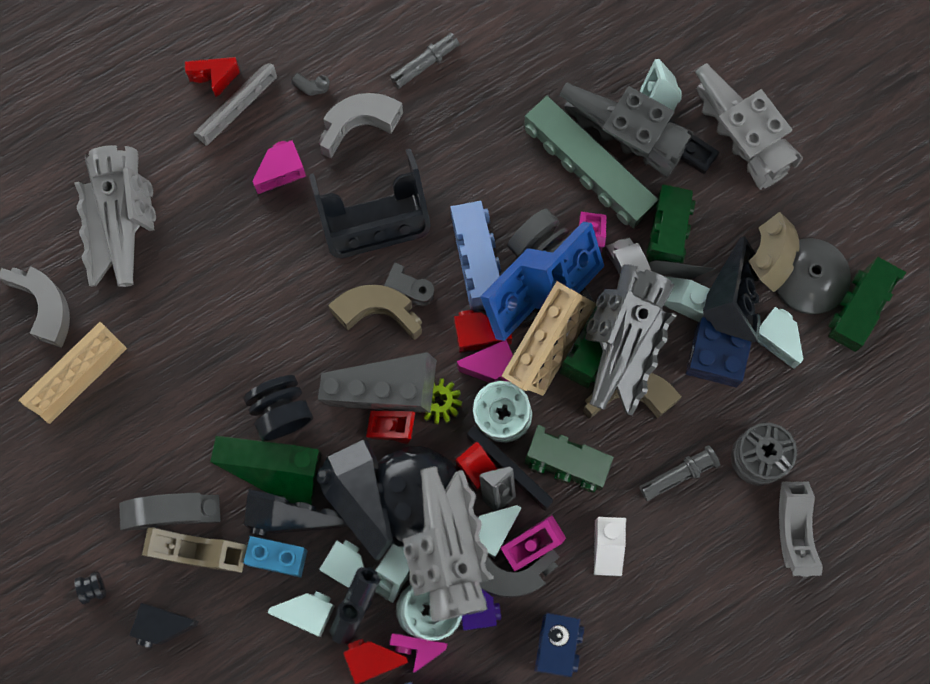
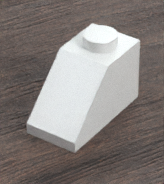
(609, 546)

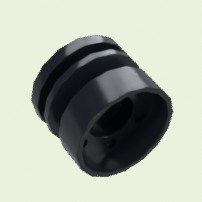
(276, 405)

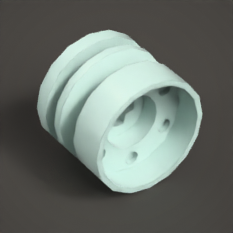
(496, 398)
(418, 625)

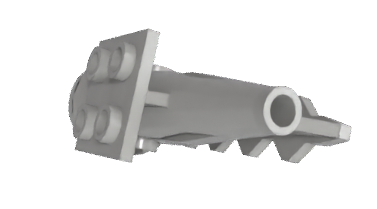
(752, 125)
(112, 212)
(448, 553)

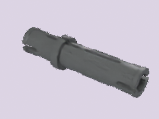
(433, 54)

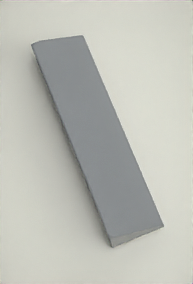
(236, 104)

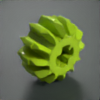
(449, 403)

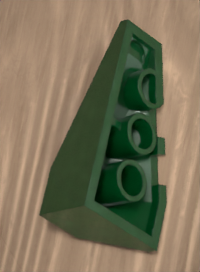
(270, 466)

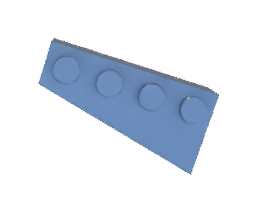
(475, 250)

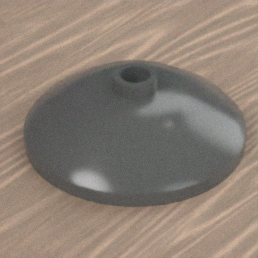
(813, 292)

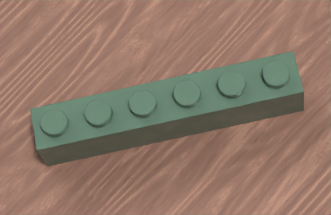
(589, 162)

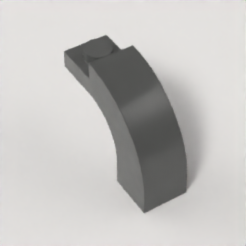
(169, 510)
(518, 583)

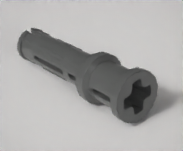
(690, 468)

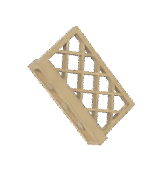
(539, 341)
(73, 373)

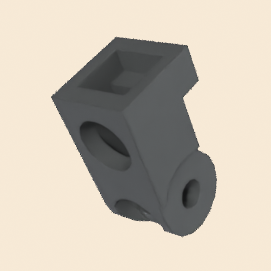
(418, 291)

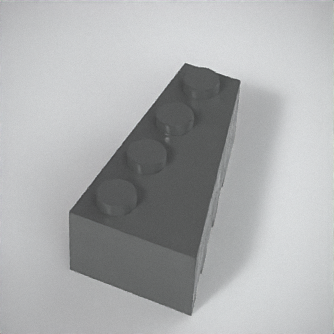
(383, 385)

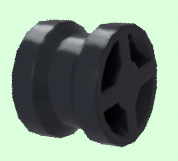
(90, 588)

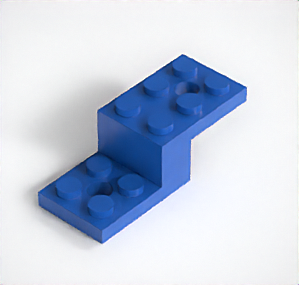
(533, 276)

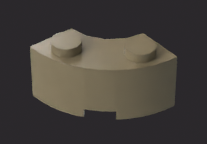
(776, 251)

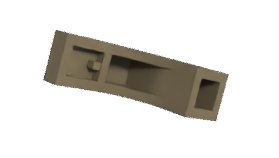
(375, 299)
(658, 399)
(194, 550)

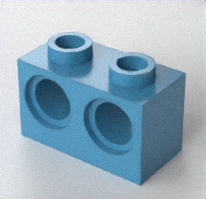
(275, 556)

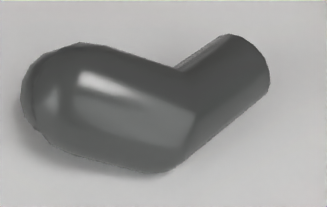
(313, 87)

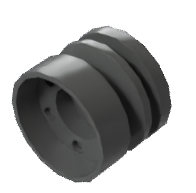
(538, 234)
(749, 457)

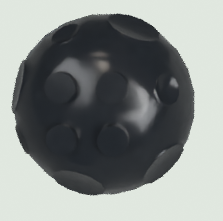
(403, 487)

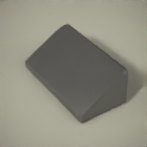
(498, 488)

